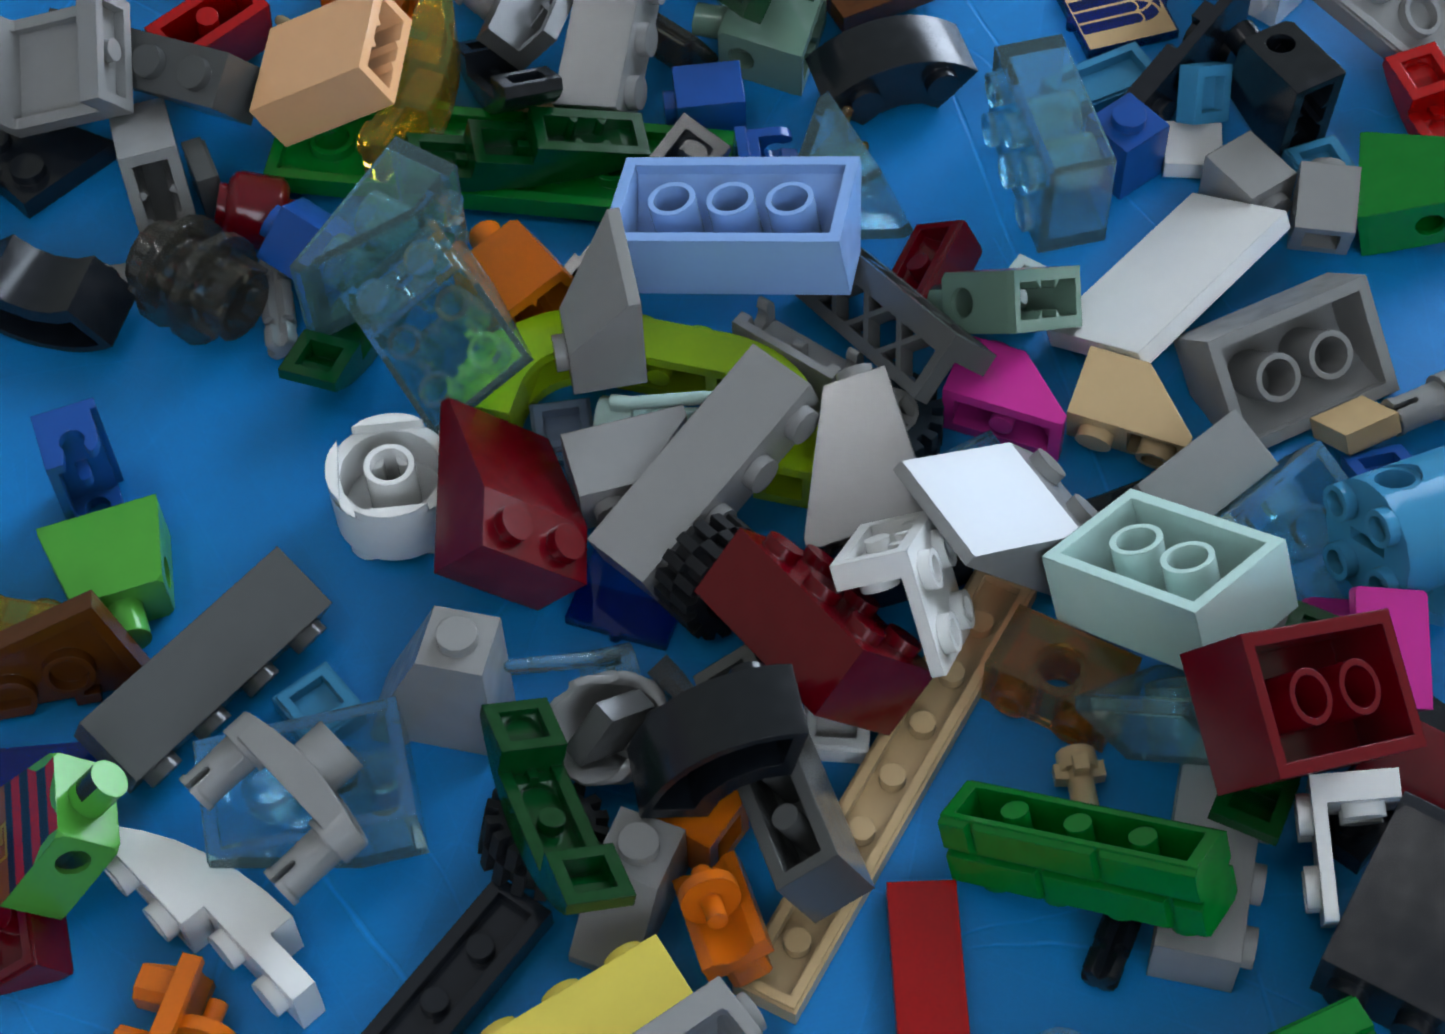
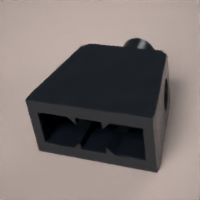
(1283, 83)

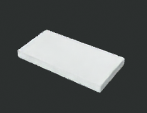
(1172, 276)

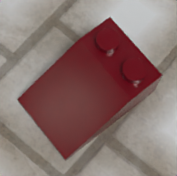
(505, 511)

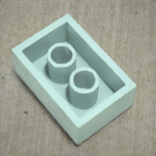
(1168, 577)

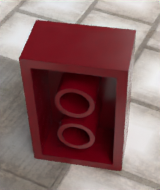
(789, 613)
(1302, 700)

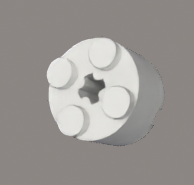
(386, 487)

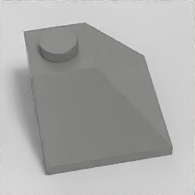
(602, 316)

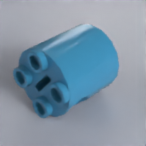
(1389, 525)

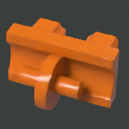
(725, 921)
(180, 998)

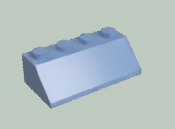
(742, 224)

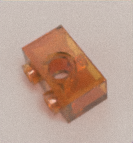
(1045, 649)

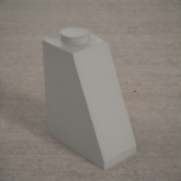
(151, 164)
(855, 456)
(447, 676)

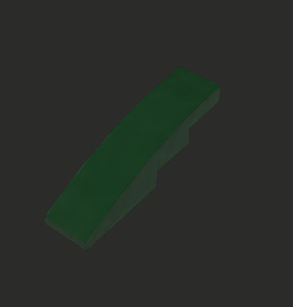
(543, 150)

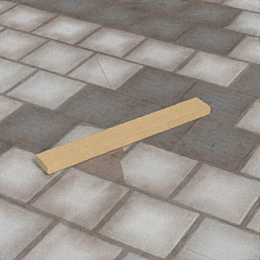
(886, 797)

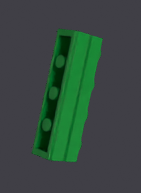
(1089, 857)

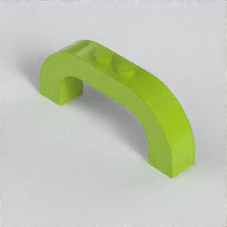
(676, 361)

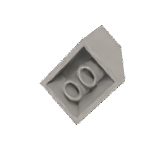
(1290, 356)

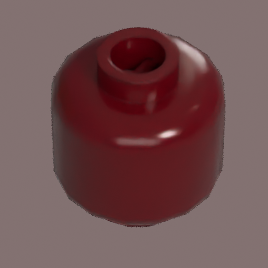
(248, 201)

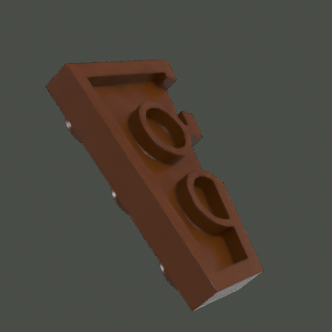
(65, 655)

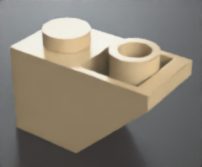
(1126, 409)

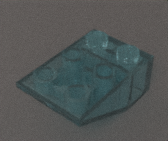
(438, 322)

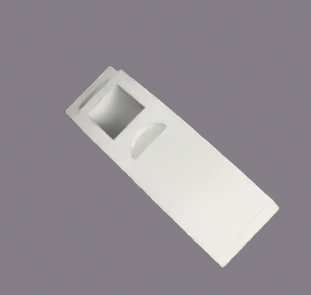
(221, 910)

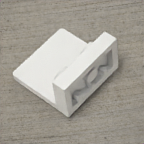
(919, 554)
(1359, 800)

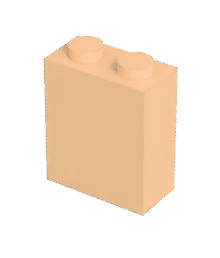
(330, 68)

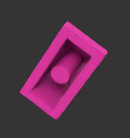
(1006, 400)

